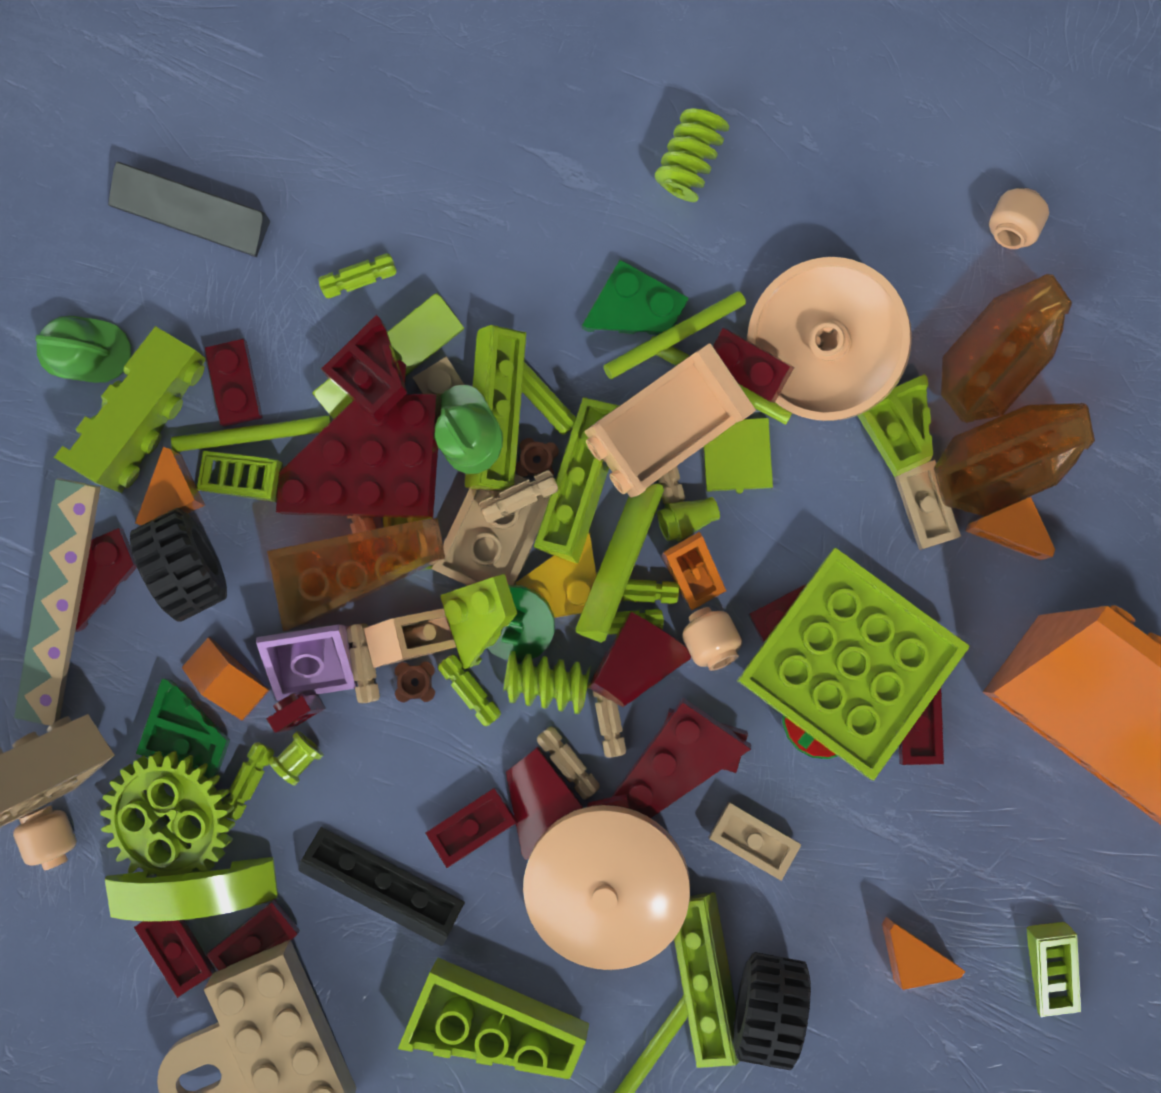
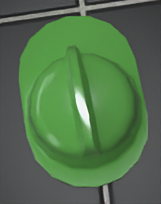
(83, 349)
(468, 430)

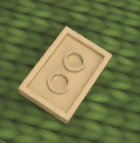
(485, 549)

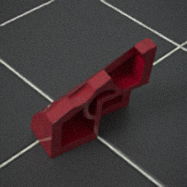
(637, 661)
(537, 798)

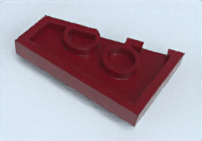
(679, 759)

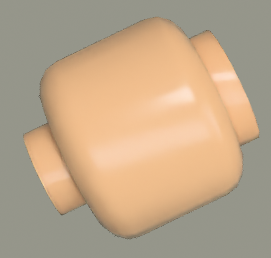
(1019, 218)
(712, 638)
(44, 837)

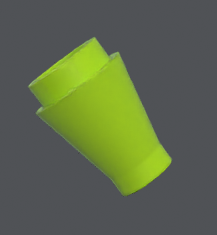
(684, 518)

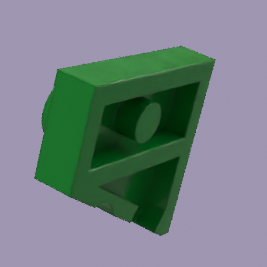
(634, 304)
(182, 727)

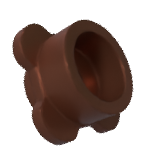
(529, 450)
(405, 675)

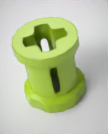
(295, 758)

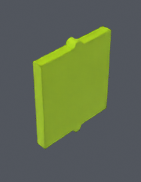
(740, 458)

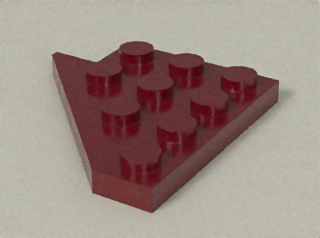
(367, 464)

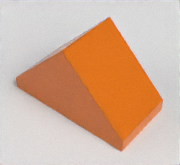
(169, 488)
(1016, 528)
(693, 571)
(224, 679)
(914, 961)

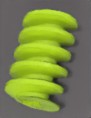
(688, 151)
(546, 682)

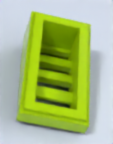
(270, 479)
(1048, 942)

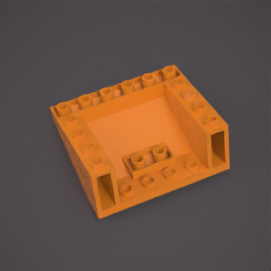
(1094, 694)

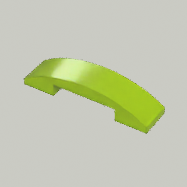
(191, 894)

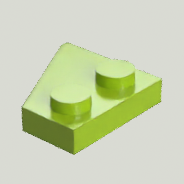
(901, 426)
(478, 615)

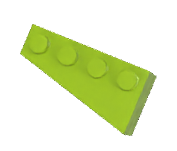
(134, 412)
(492, 1024)

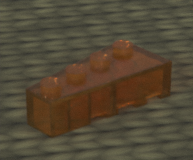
(339, 570)

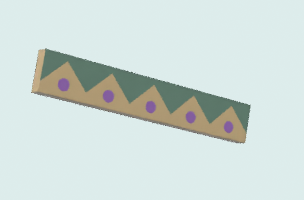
(57, 601)

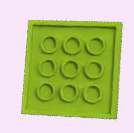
(853, 664)

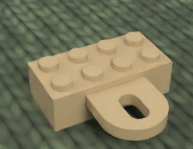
(49, 765)
(265, 1034)

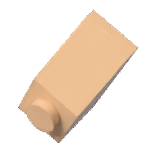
(409, 637)

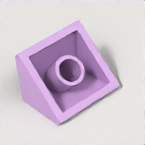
(308, 661)

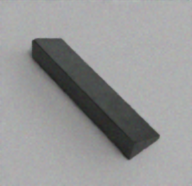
(188, 209)
(381, 886)

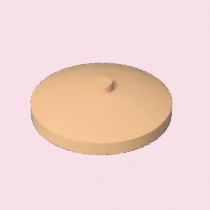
(839, 331)
(606, 887)

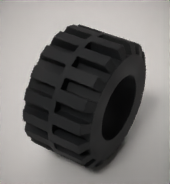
(178, 564)
(772, 1011)

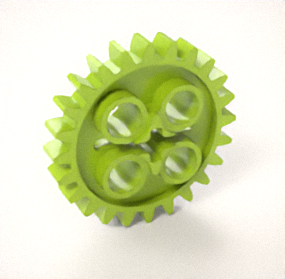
(193, 796)

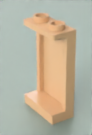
(668, 421)

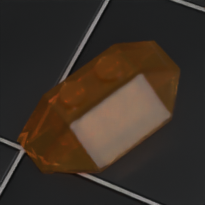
(1004, 349)
(1013, 456)

